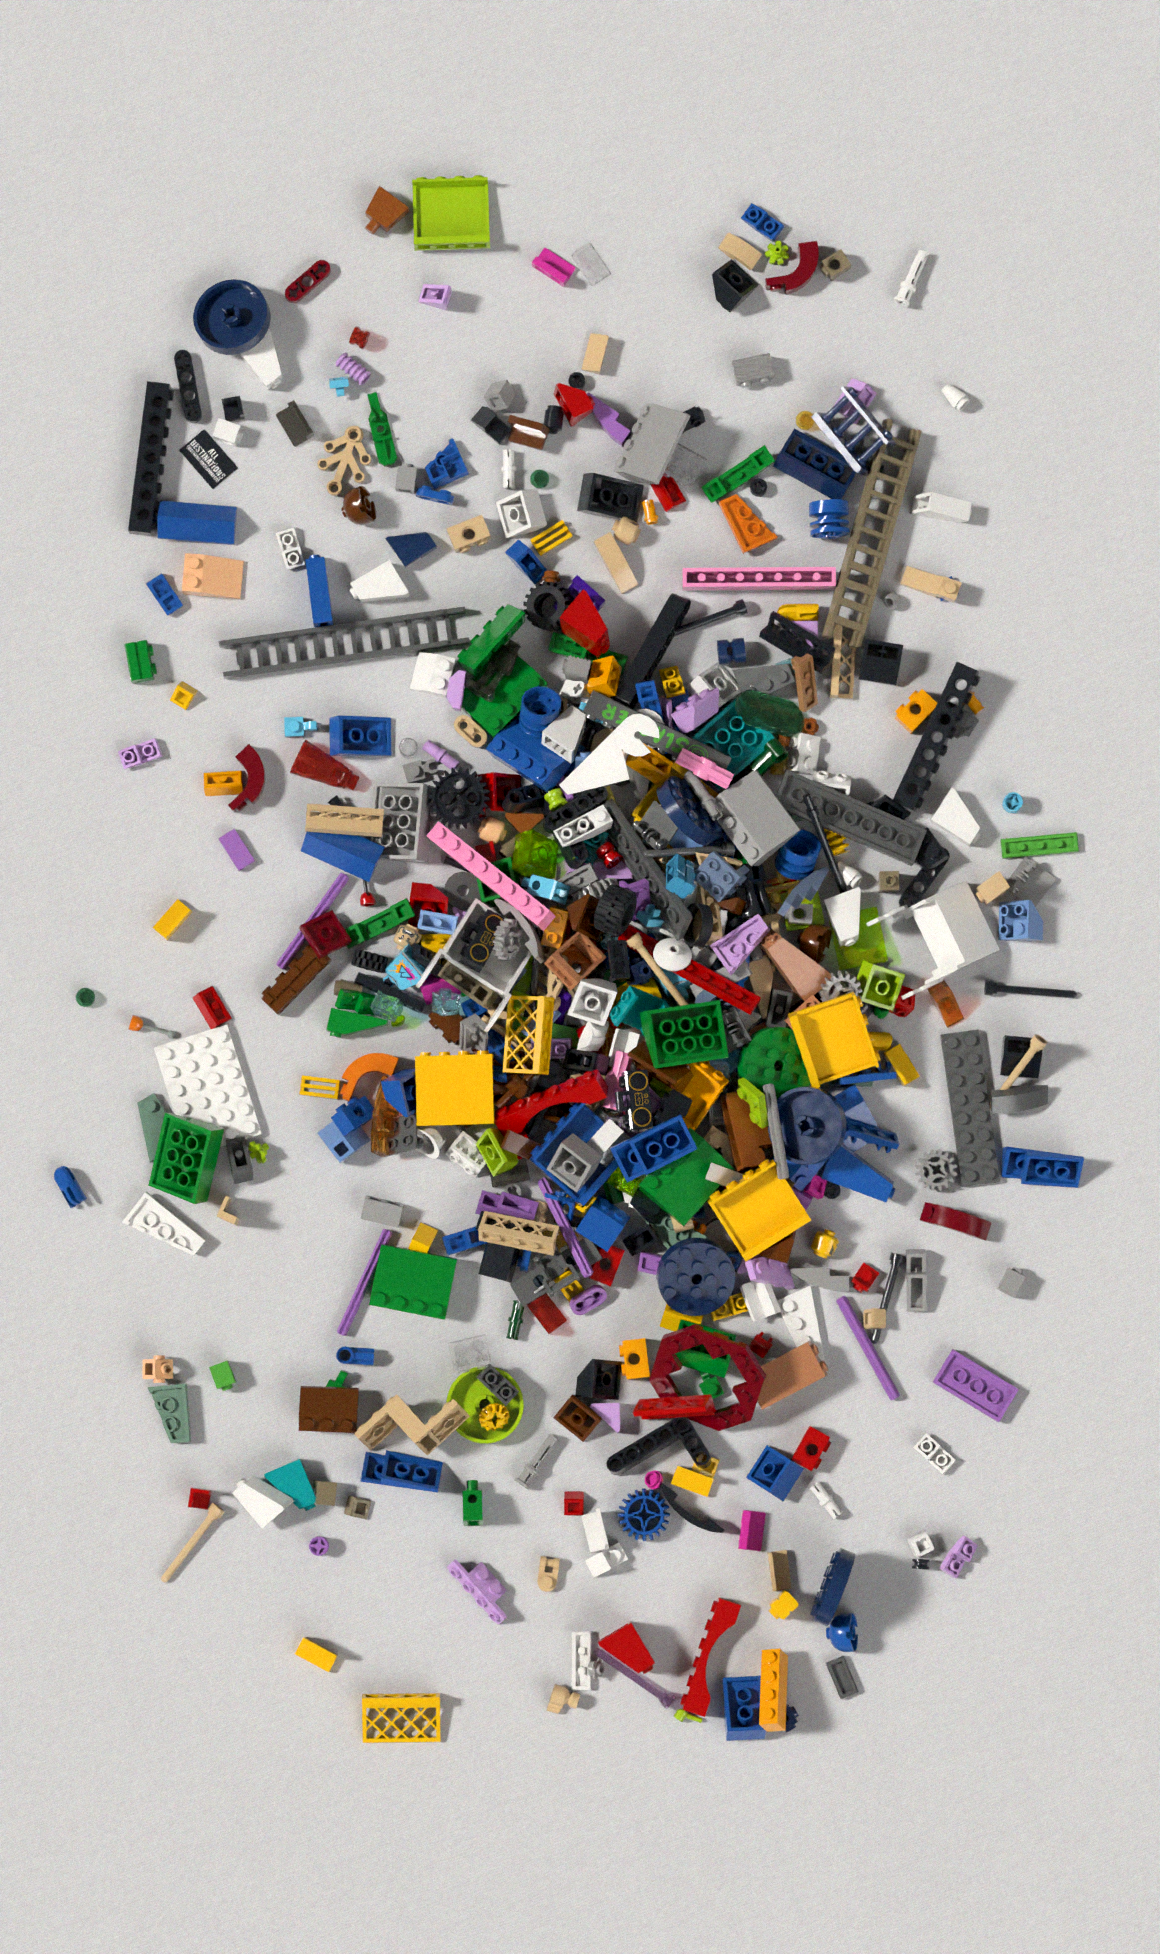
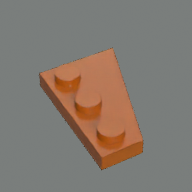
(745, 525)

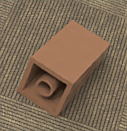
(796, 968)
(791, 1373)

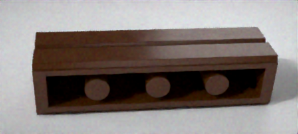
(295, 980)

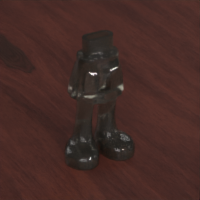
(502, 662)

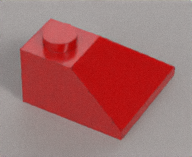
(575, 403)
(499, 785)
(427, 898)

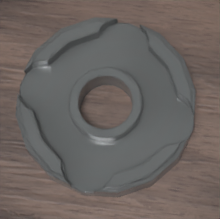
(451, 890)

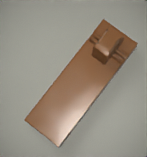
(805, 681)

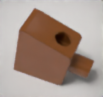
(384, 211)

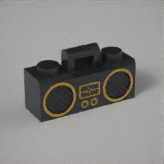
(479, 949)
(636, 1089)

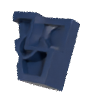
(411, 546)

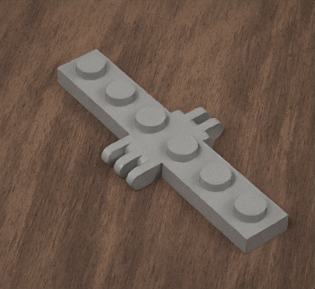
(577, 880)

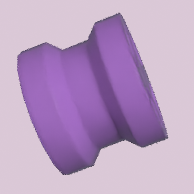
(319, 1546)

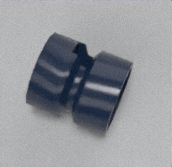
(738, 651)

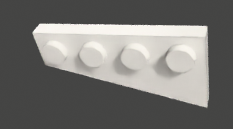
(160, 1222)
(801, 1318)

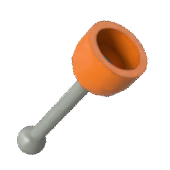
(137, 1024)

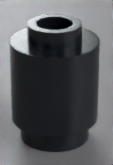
(554, 418)

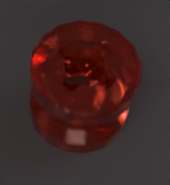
(359, 337)

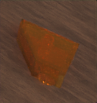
(945, 1003)

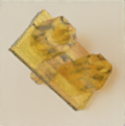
(774, 891)

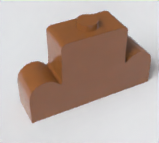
(744, 1136)

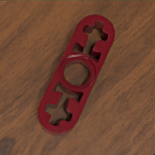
(293, 286)

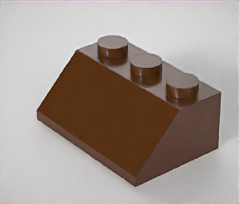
(674, 1077)
(328, 1409)

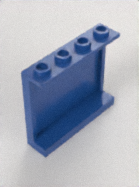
(584, 1125)

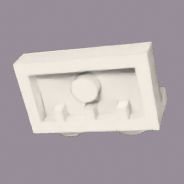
(466, 1154)

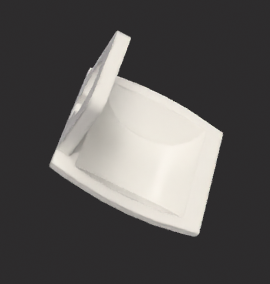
(592, 1037)

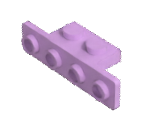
(482, 1587)

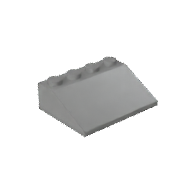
(651, 444)
(755, 818)
(404, 820)

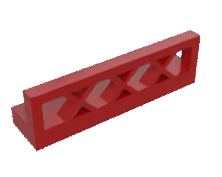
(675, 1407)

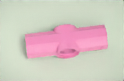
(704, 768)
(620, 1064)

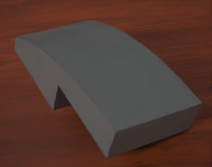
(497, 1384)

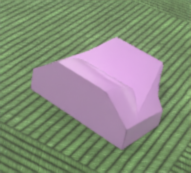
(456, 689)

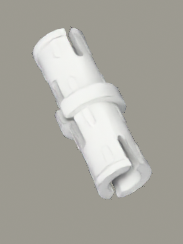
(508, 469)
(826, 1500)

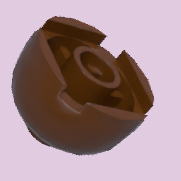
(358, 507)
(814, 941)

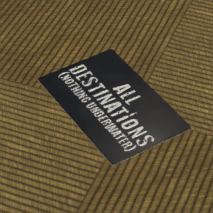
(208, 459)

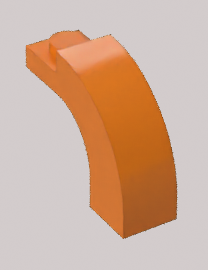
(366, 1064)

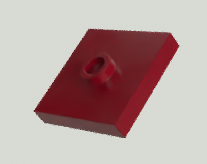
(325, 934)

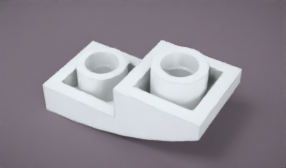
(290, 548)
(934, 1454)

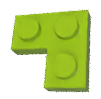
(756, 1101)

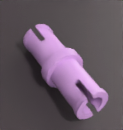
(440, 755)

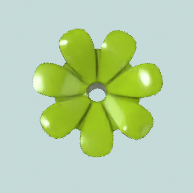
(777, 253)
(258, 1151)

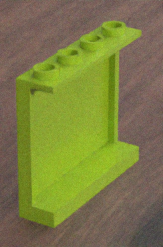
(451, 213)

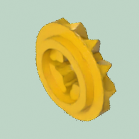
(487, 1414)

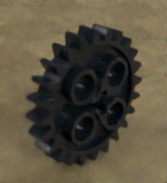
(448, 785)

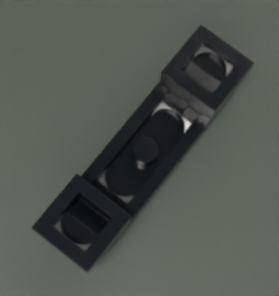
(710, 1525)

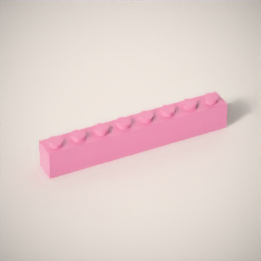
(759, 578)
(491, 876)

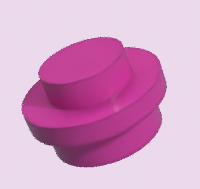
(653, 1479)

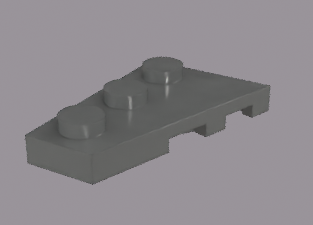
(765, 678)

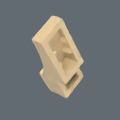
(931, 584)

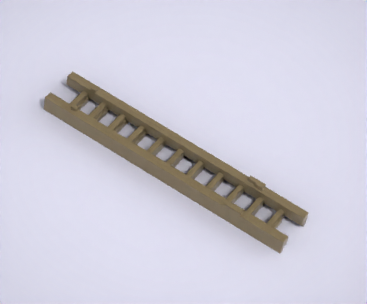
(875, 571)

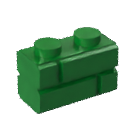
(140, 662)

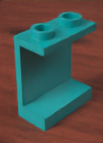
(631, 1004)

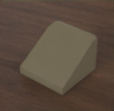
(357, 1507)

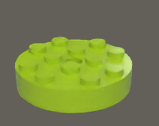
(469, 1392)

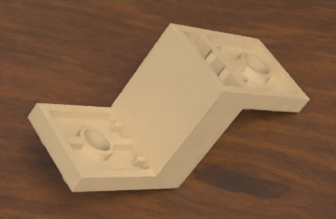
(399, 1414)

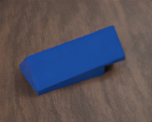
(197, 522)
(347, 852)
(653, 1148)
(1041, 1167)
(401, 1471)

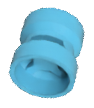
(1013, 799)

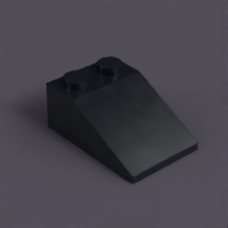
(610, 497)

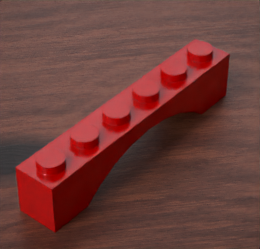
(583, 1089)
(724, 1617)

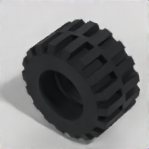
(535, 601)
(615, 910)

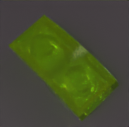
(618, 1181)

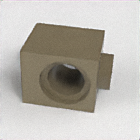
(838, 257)
(888, 881)

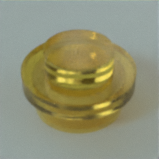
(804, 420)

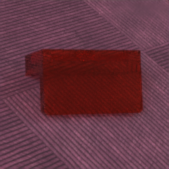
(547, 1313)

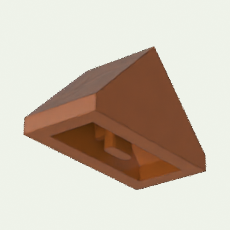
(524, 821)

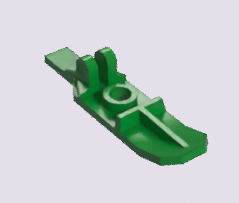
(382, 441)

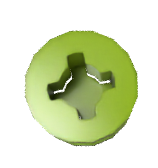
(555, 799)

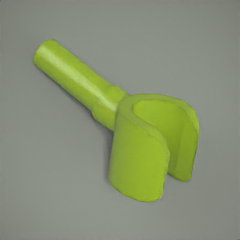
(681, 1714)

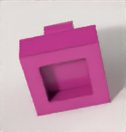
(816, 1187)

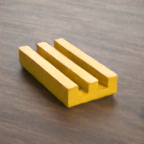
(564, 529)
(326, 1080)

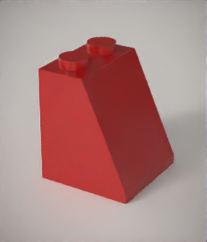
(585, 625)
(628, 1648)

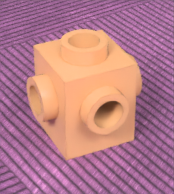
(158, 1369)

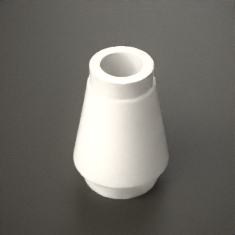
(955, 397)
(850, 875)

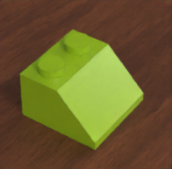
(879, 985)
(496, 1158)

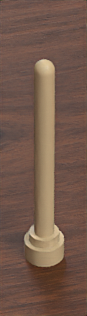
(636, 942)
(1037, 1044)
(213, 1513)

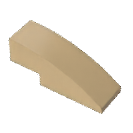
(615, 562)

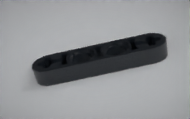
(188, 386)
(575, 809)
(925, 880)
(375, 985)

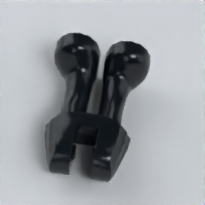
(756, 876)

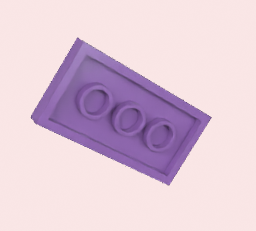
(975, 1385)

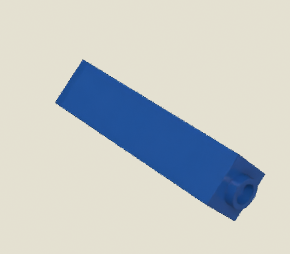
(319, 591)
(855, 1173)

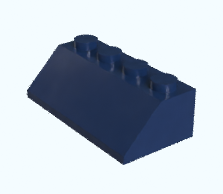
(815, 465)

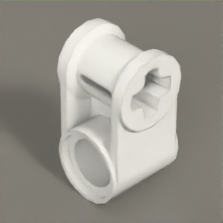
(574, 692)

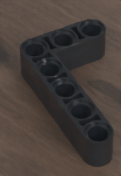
(523, 802)
(660, 1444)

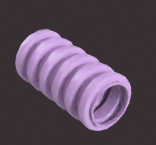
(352, 368)

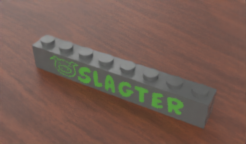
(669, 739)

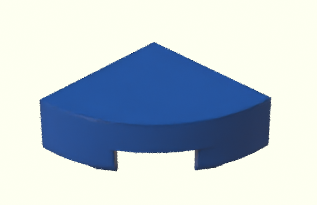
(498, 1074)

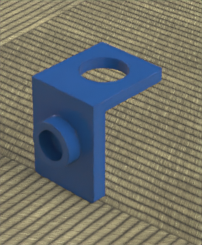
(563, 1199)

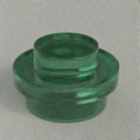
(539, 479)
(85, 997)

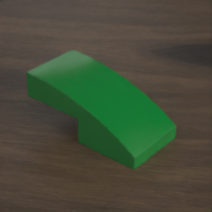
(355, 1000)

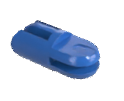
(69, 1186)

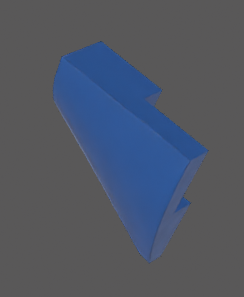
(446, 466)

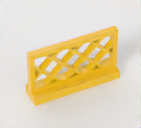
(541, 1035)
(397, 1701)

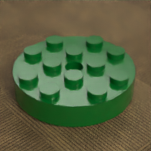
(759, 1055)

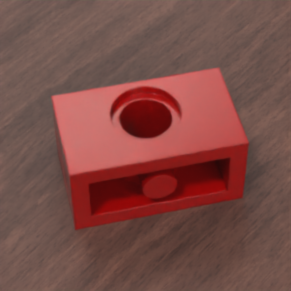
(606, 1276)
(815, 1437)

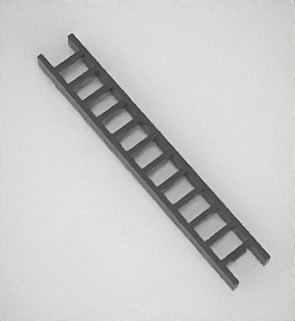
(341, 627)

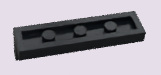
(797, 646)
(543, 1083)

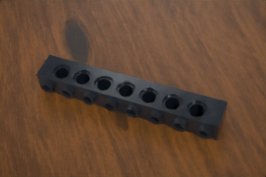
(154, 391)
(959, 673)

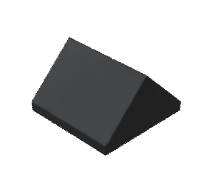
(499, 1262)

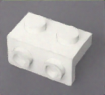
(803, 753)

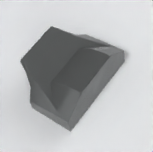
(965, 726)

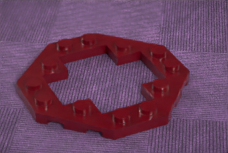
(717, 1346)

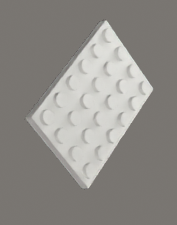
(208, 1082)

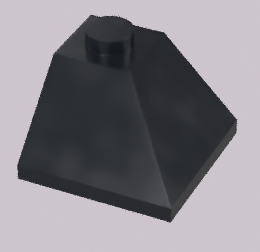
(732, 285)
(599, 1380)

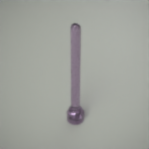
(665, 1698)

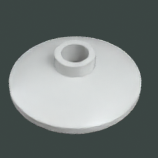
(672, 960)

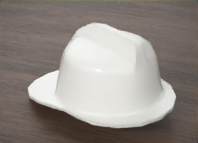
(432, 1142)

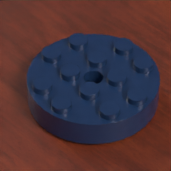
(236, 333)
(686, 812)
(825, 1118)
(691, 1295)
(832, 1586)

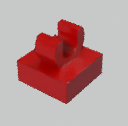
(760, 1345)

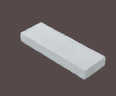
(580, 1659)

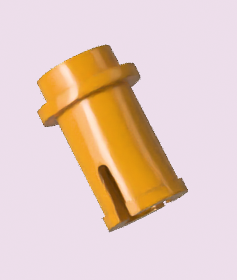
(650, 513)
(975, 705)

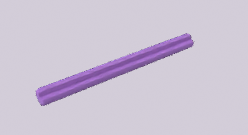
(321, 908)
(566, 1229)
(363, 1284)
(867, 1348)

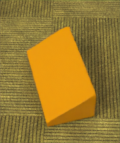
(223, 783)

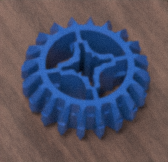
(661, 1514)

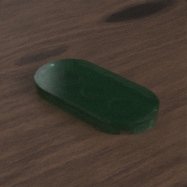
(769, 713)

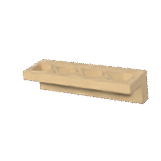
(835, 669)
(343, 821)
(517, 1236)

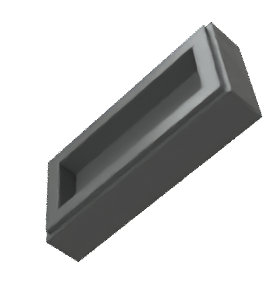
(842, 1677)

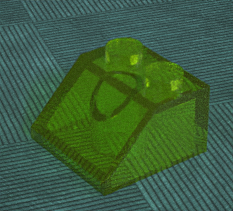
(534, 854)

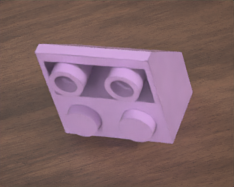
(696, 710)

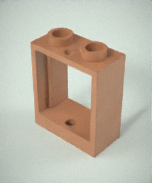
(564, 971)

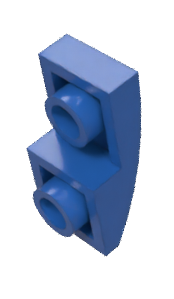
(762, 222)

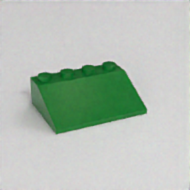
(495, 635)
(507, 703)
(684, 1034)
(186, 1158)
(682, 1185)
(413, 1281)

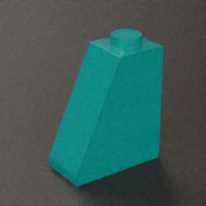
(295, 1483)

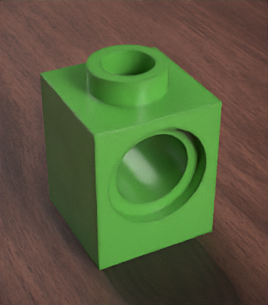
(223, 1375)

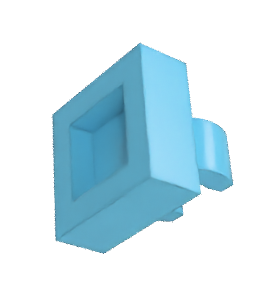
(339, 383)
(650, 916)

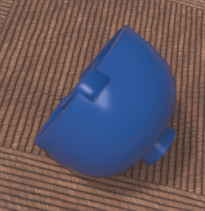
(843, 1633)

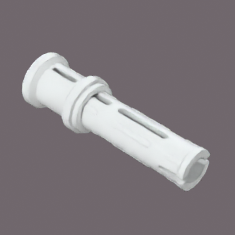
(908, 286)

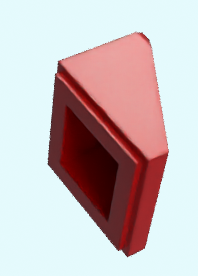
(573, 1503)

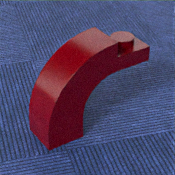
(807, 266)
(256, 778)
(955, 1220)

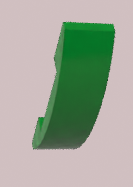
(738, 474)
(380, 923)

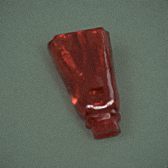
(321, 767)

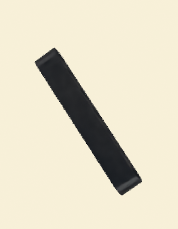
(653, 648)

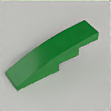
(566, 646)

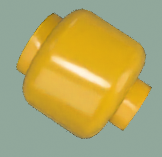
(824, 1243)

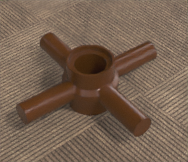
(517, 1087)

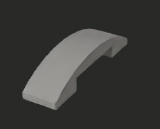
(534, 944)

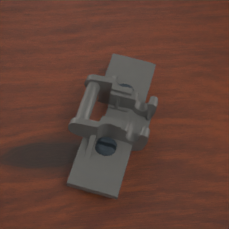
(548, 1268)

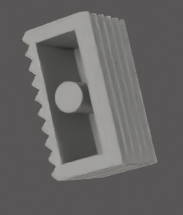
(753, 370)
(577, 669)

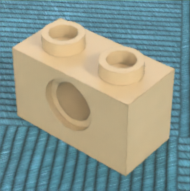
(477, 526)

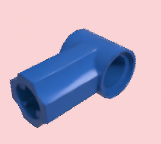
(358, 1356)

